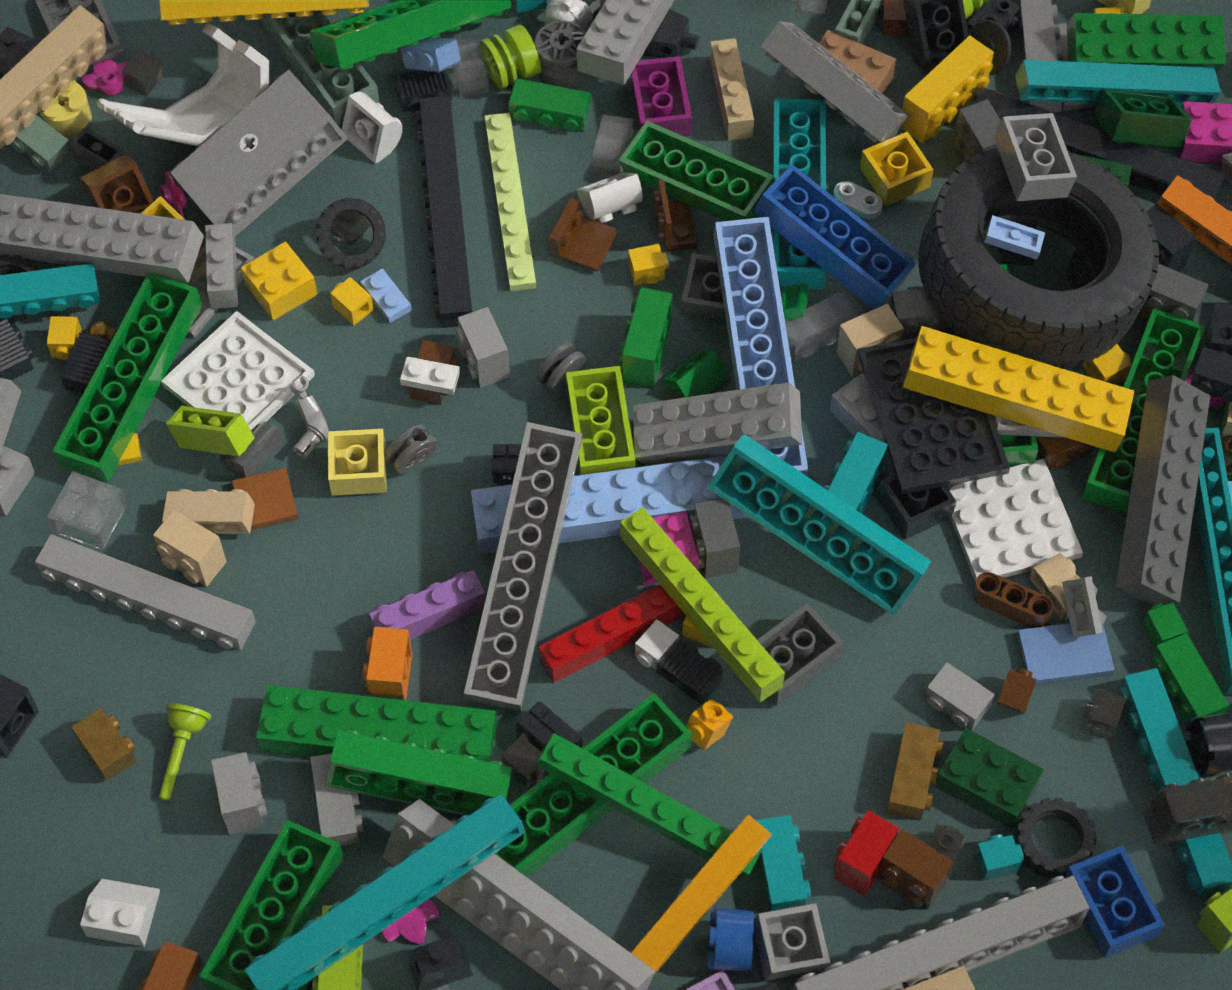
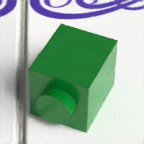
(1163, 623)

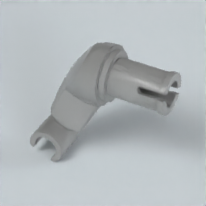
(314, 421)

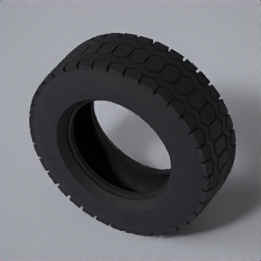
(1025, 319)

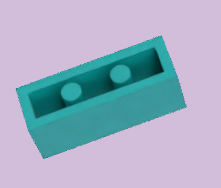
(783, 865)

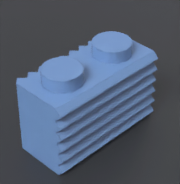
(431, 54)

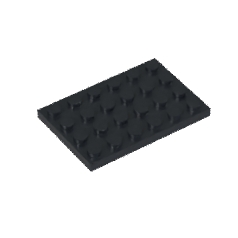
(927, 437)

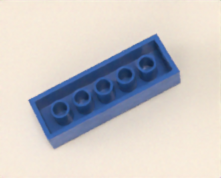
(834, 237)

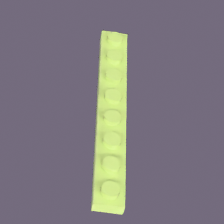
(510, 202)

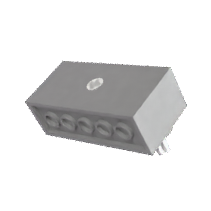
(259, 154)

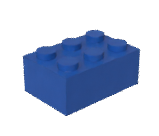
(1118, 902)

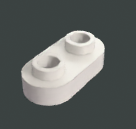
(857, 199)

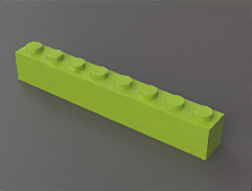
(702, 604)

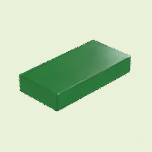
(794, 300)

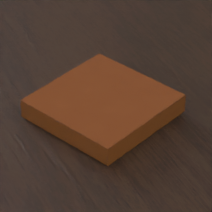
(271, 497)

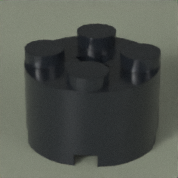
(1211, 742)

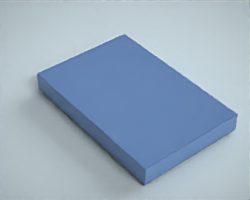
(1057, 656)

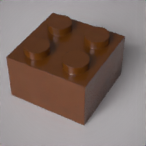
(118, 186)
(914, 869)

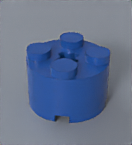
(730, 939)

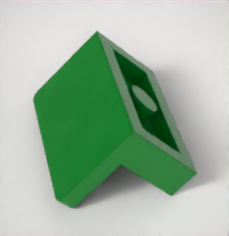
(698, 374)

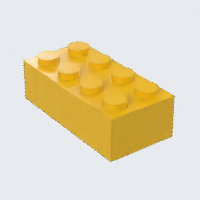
(947, 89)

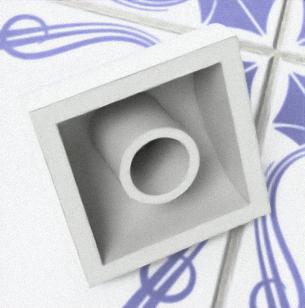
(370, 127)
(611, 195)

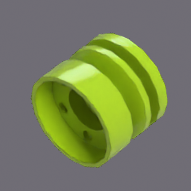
(510, 56)

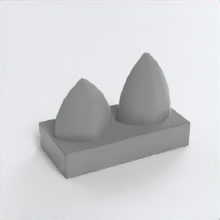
(1083, 607)

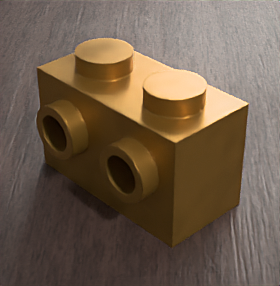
(104, 743)

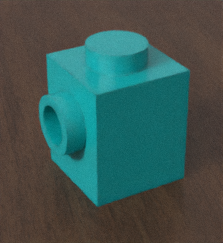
(998, 856)

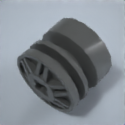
(557, 53)

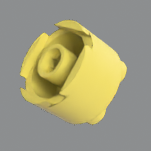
(68, 111)

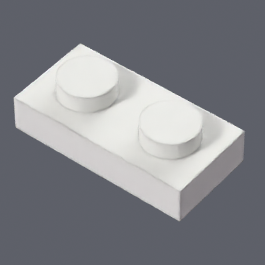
(430, 375)

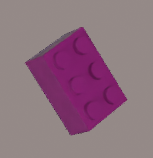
(661, 95)

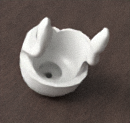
(570, 10)

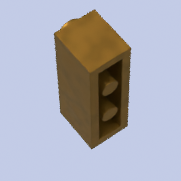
(915, 771)

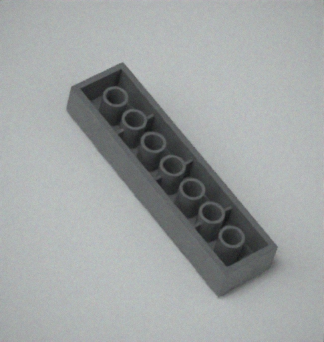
(1163, 491)

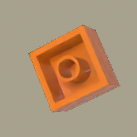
(388, 663)

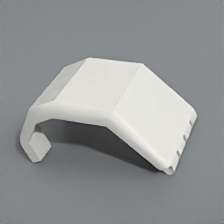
(195, 119)

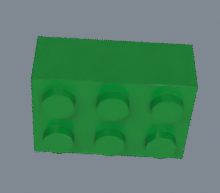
(645, 337)

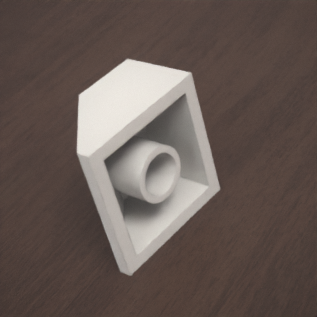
(120, 912)

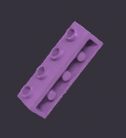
(432, 607)

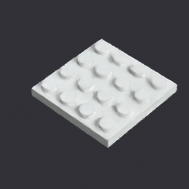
(238, 373)
(1012, 521)

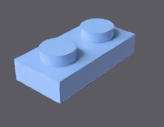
(1014, 237)
(386, 295)

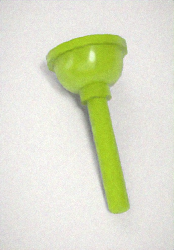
(184, 721)

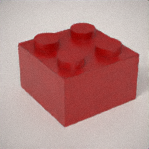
(861, 857)

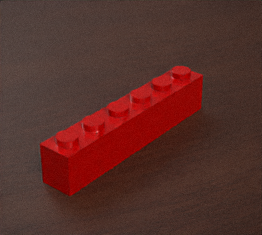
(607, 633)

